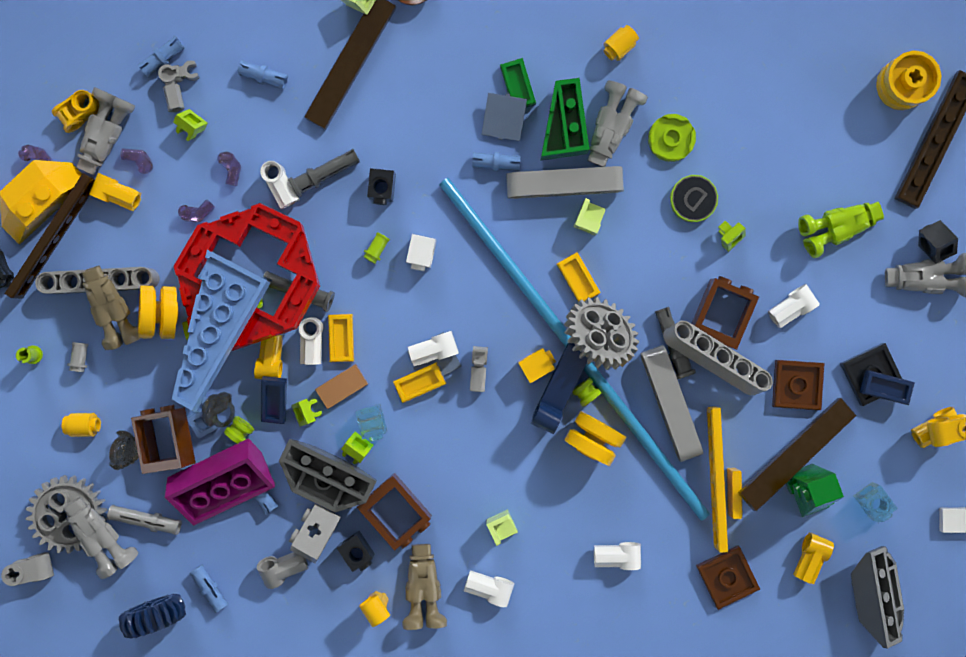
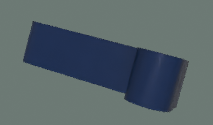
(559, 389)

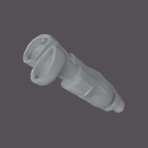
(611, 125)
(100, 132)
(928, 276)
(95, 535)

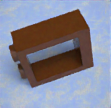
(743, 292)
(147, 444)
(422, 524)

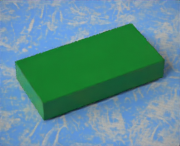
(517, 81)

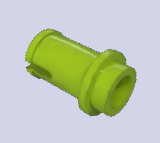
(376, 248)
(31, 354)

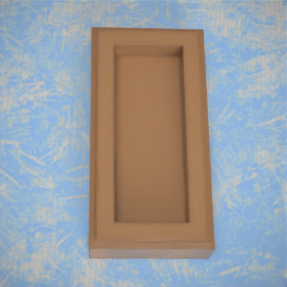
(341, 386)

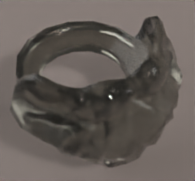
(214, 405)
(127, 451)

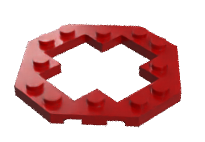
(295, 259)

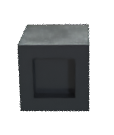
(377, 176)
(938, 241)
(356, 541)

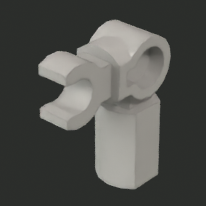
(170, 76)
(478, 372)

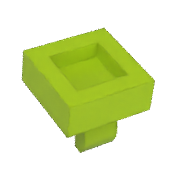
(190, 123)
(731, 236)
(304, 413)
(356, 448)

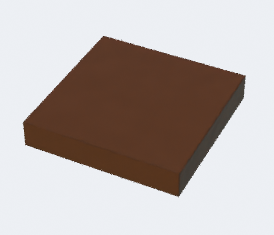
(798, 385)
(728, 577)

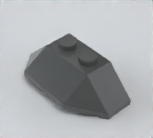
(324, 477)
(879, 596)

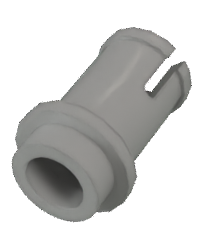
(78, 357)

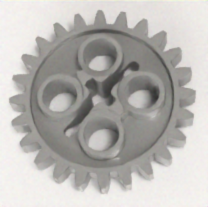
(601, 333)
(59, 533)

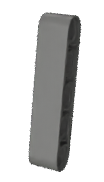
(565, 182)
(63, 279)
(707, 358)
(671, 403)

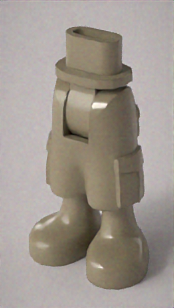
(108, 307)
(421, 586)

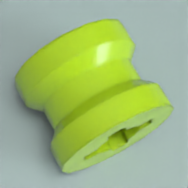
(586, 392)
(238, 430)

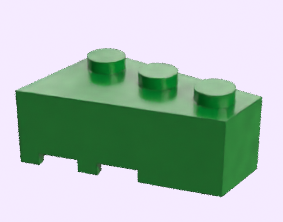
(566, 122)
(814, 489)

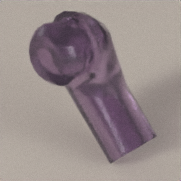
(34, 152)
(140, 157)
(232, 165)
(195, 214)

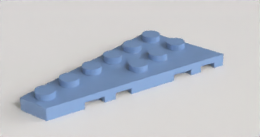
(217, 320)

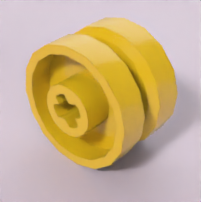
(908, 80)
(157, 312)
(593, 441)

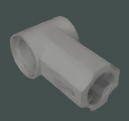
(274, 570)

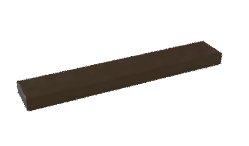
(349, 63)
(934, 143)
(51, 238)
(797, 454)

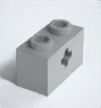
(314, 518)

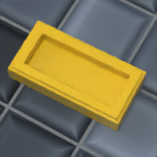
(578, 277)
(341, 338)
(419, 382)
(734, 485)

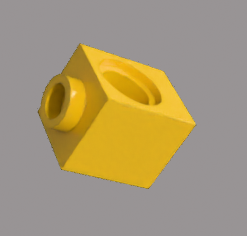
(537, 364)

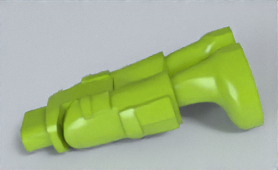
(841, 225)

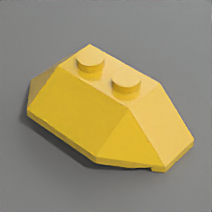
(35, 196)

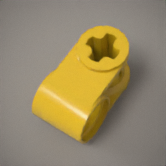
(72, 110)
(947, 430)

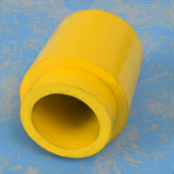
(620, 43)
(81, 425)

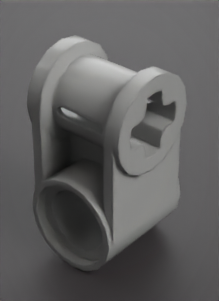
(30, 570)

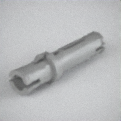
(154, 522)

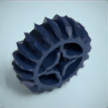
(152, 616)

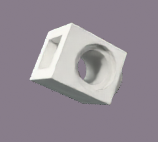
(421, 252)

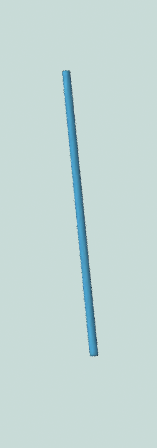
(559, 329)

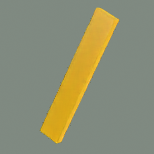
(717, 479)

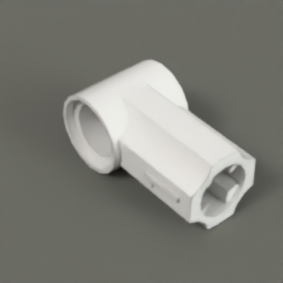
(279, 186)
(798, 303)
(310, 344)
(436, 348)
(625, 555)
(495, 590)

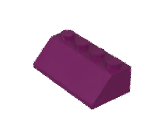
(219, 482)

